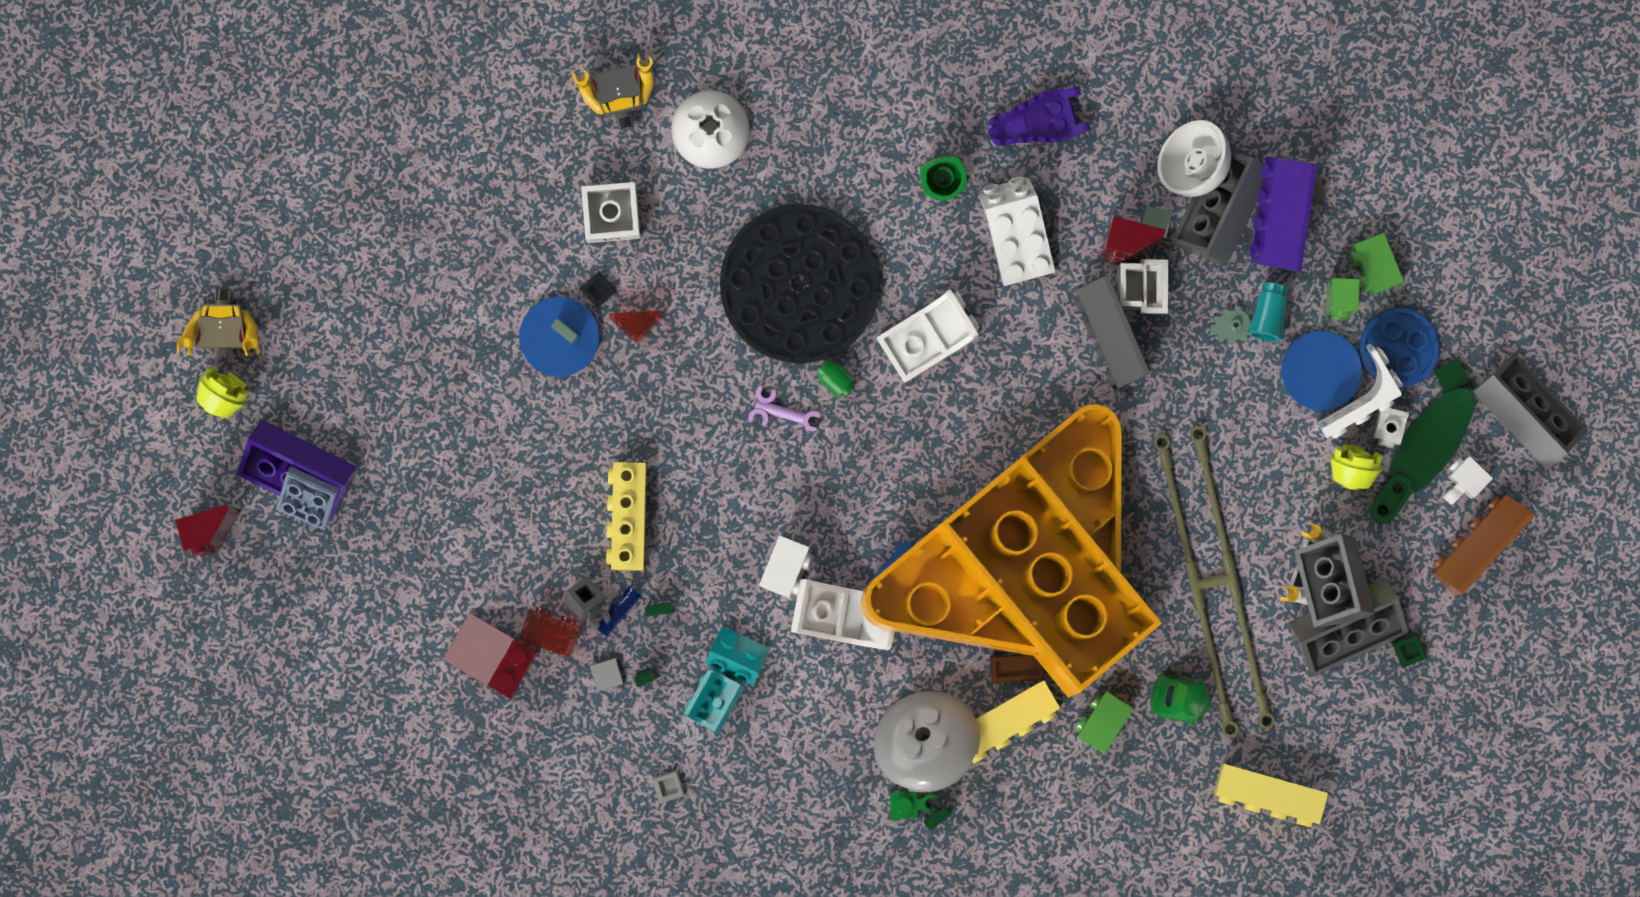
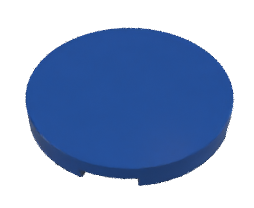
(1406, 341)
(548, 349)
(1321, 370)

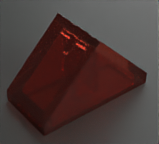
(636, 324)

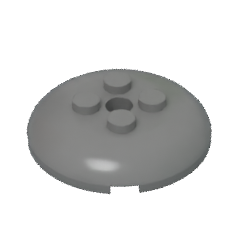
(939, 759)

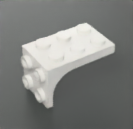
(1017, 230)
(929, 336)
(1379, 397)
(836, 615)

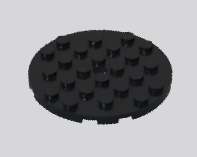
(789, 245)

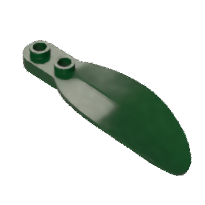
(1424, 451)

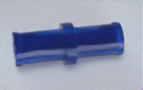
(619, 610)

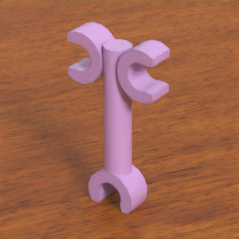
(764, 406)

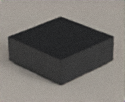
(598, 289)

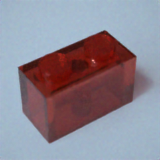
(550, 633)

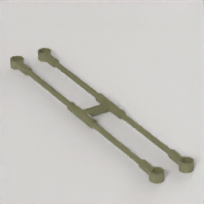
(1230, 578)

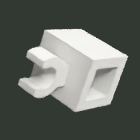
(1469, 479)

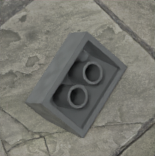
(1334, 581)

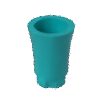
(1269, 313)

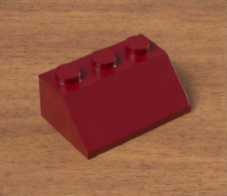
(1128, 240)
(206, 530)

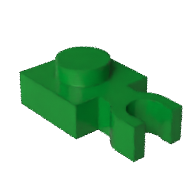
(906, 805)

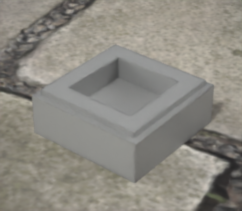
(606, 675)
(668, 786)

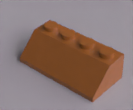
(1482, 544)

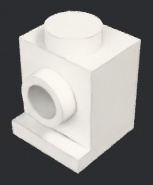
(1392, 416)

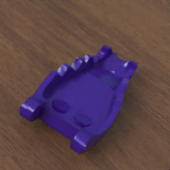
(1043, 118)

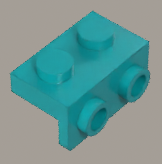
(737, 656)
(713, 700)

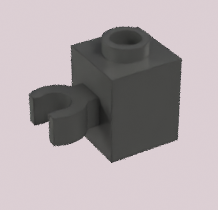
(585, 602)

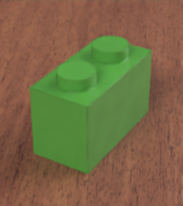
(1376, 264)
(1342, 298)
(1103, 722)

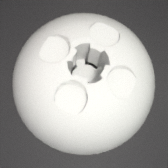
(712, 143)
(1194, 159)

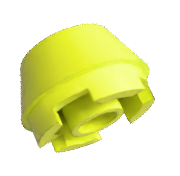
(221, 393)
(1355, 467)

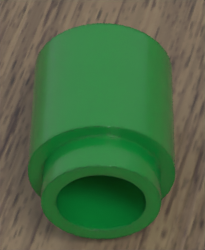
(836, 379)

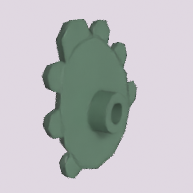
(1231, 325)

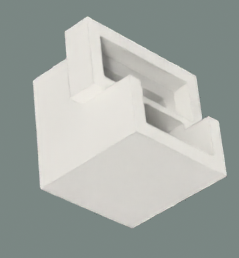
(1144, 286)

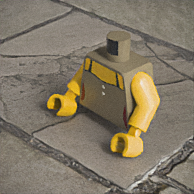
(220, 327)

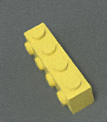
(628, 516)
(1270, 794)

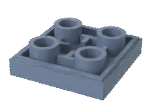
(307, 498)

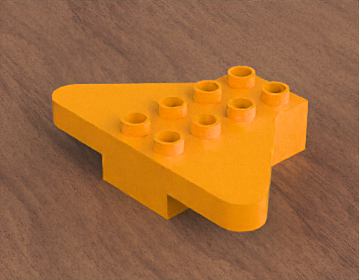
(1029, 562)

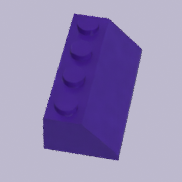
(1283, 213)
(273, 451)

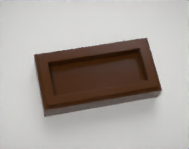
(1015, 668)

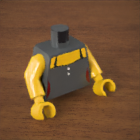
(618, 91)

